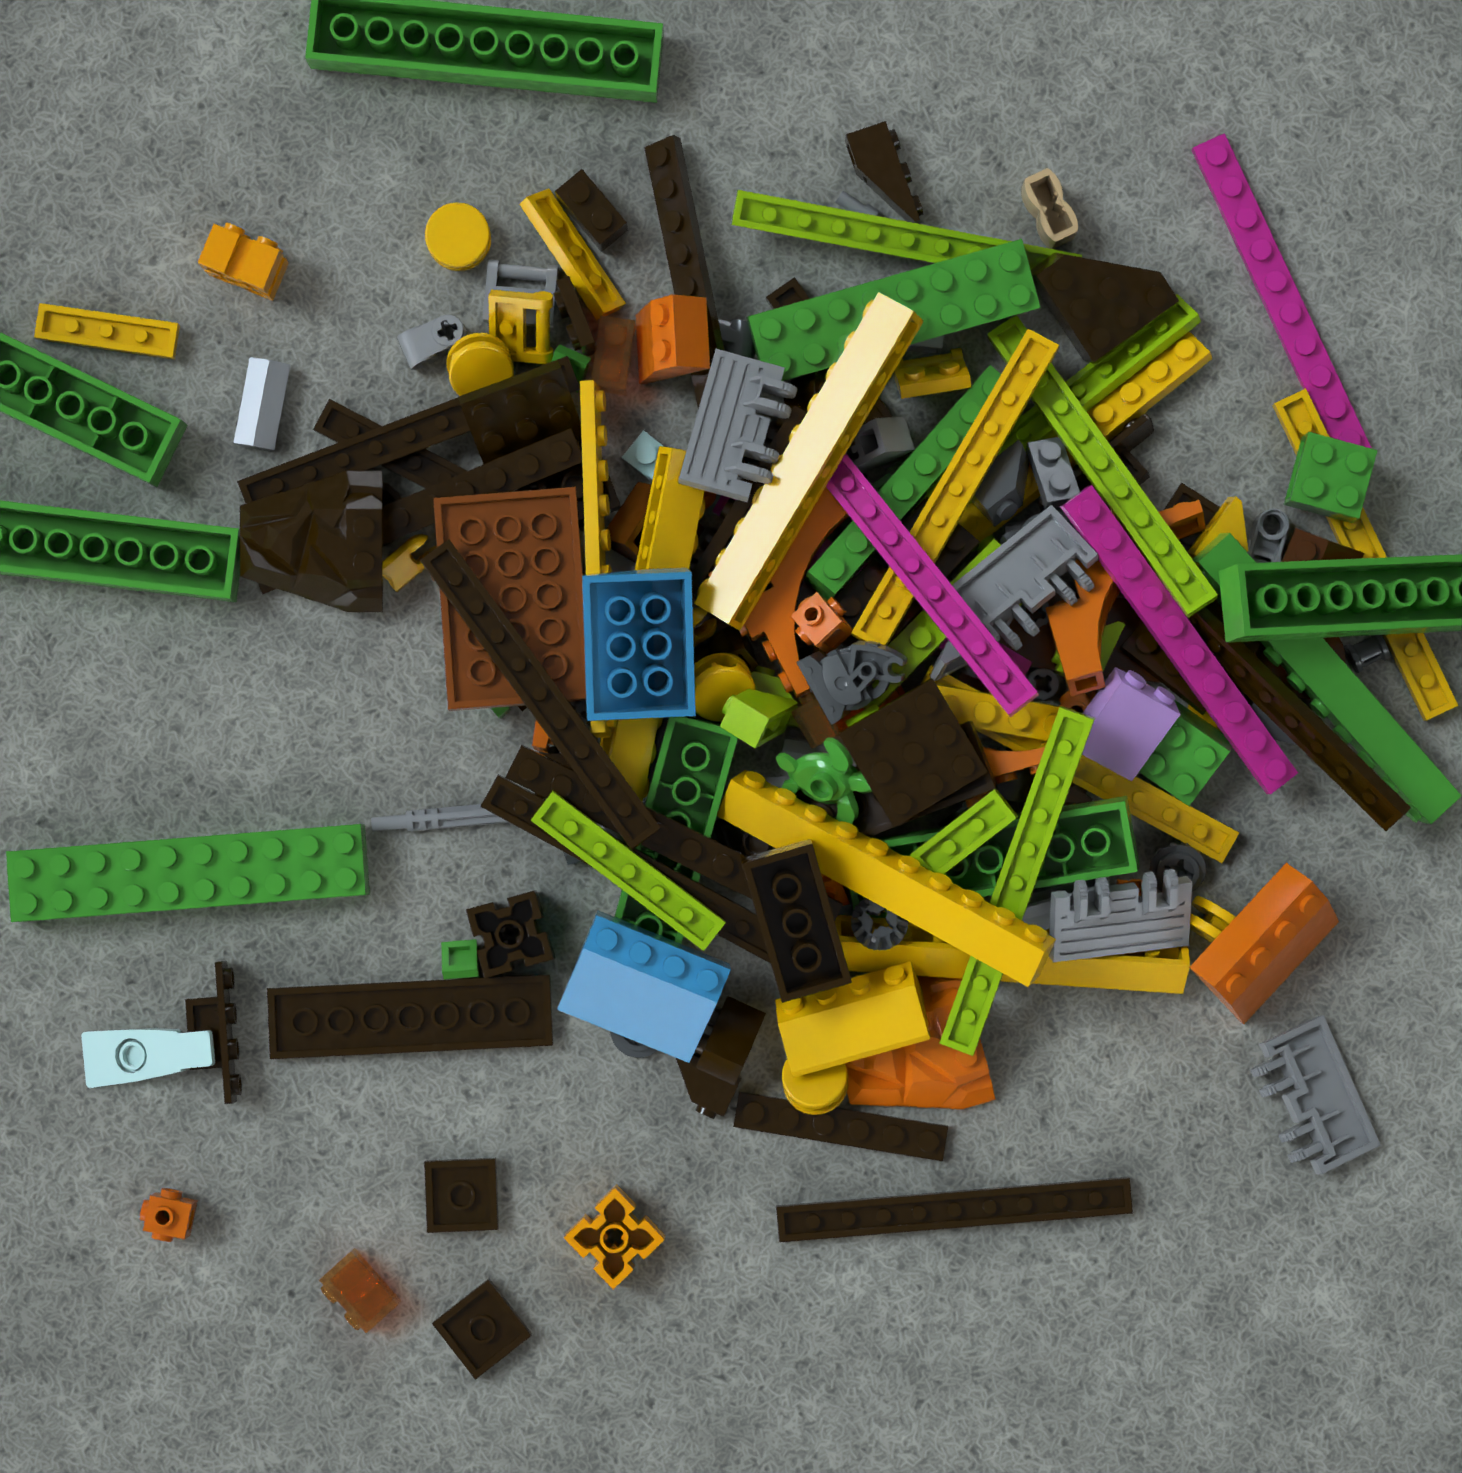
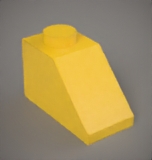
(1226, 520)

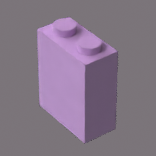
(1128, 722)

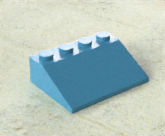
(639, 644)
(644, 986)

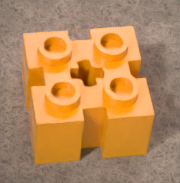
(243, 261)
(614, 1259)

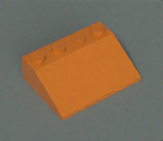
(1266, 942)

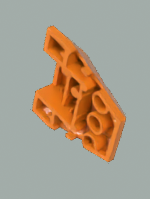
(925, 1071)

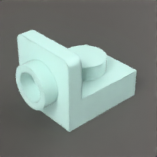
(643, 454)

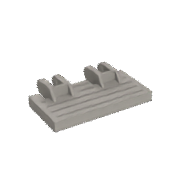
(730, 429)
(1027, 572)
(1120, 918)
(1321, 1095)

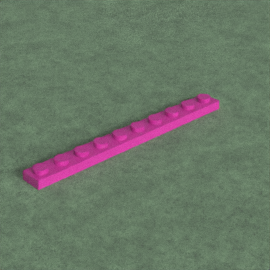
(1277, 289)
(930, 588)
(1179, 640)

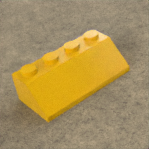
(853, 1020)

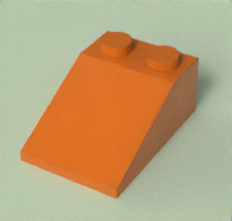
(672, 338)

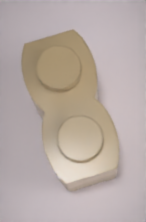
(1044, 201)

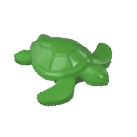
(826, 778)

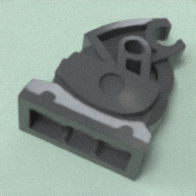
(846, 676)

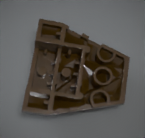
(319, 541)

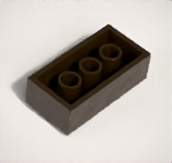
(796, 920)

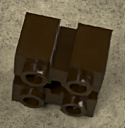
(492, 922)

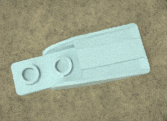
(143, 1054)

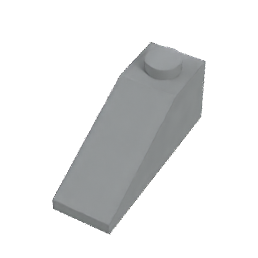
(880, 443)

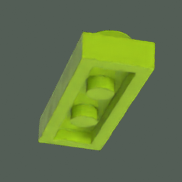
(965, 833)

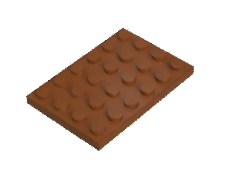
(531, 565)

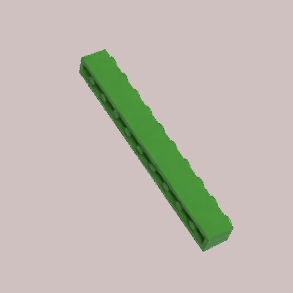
(1346, 703)

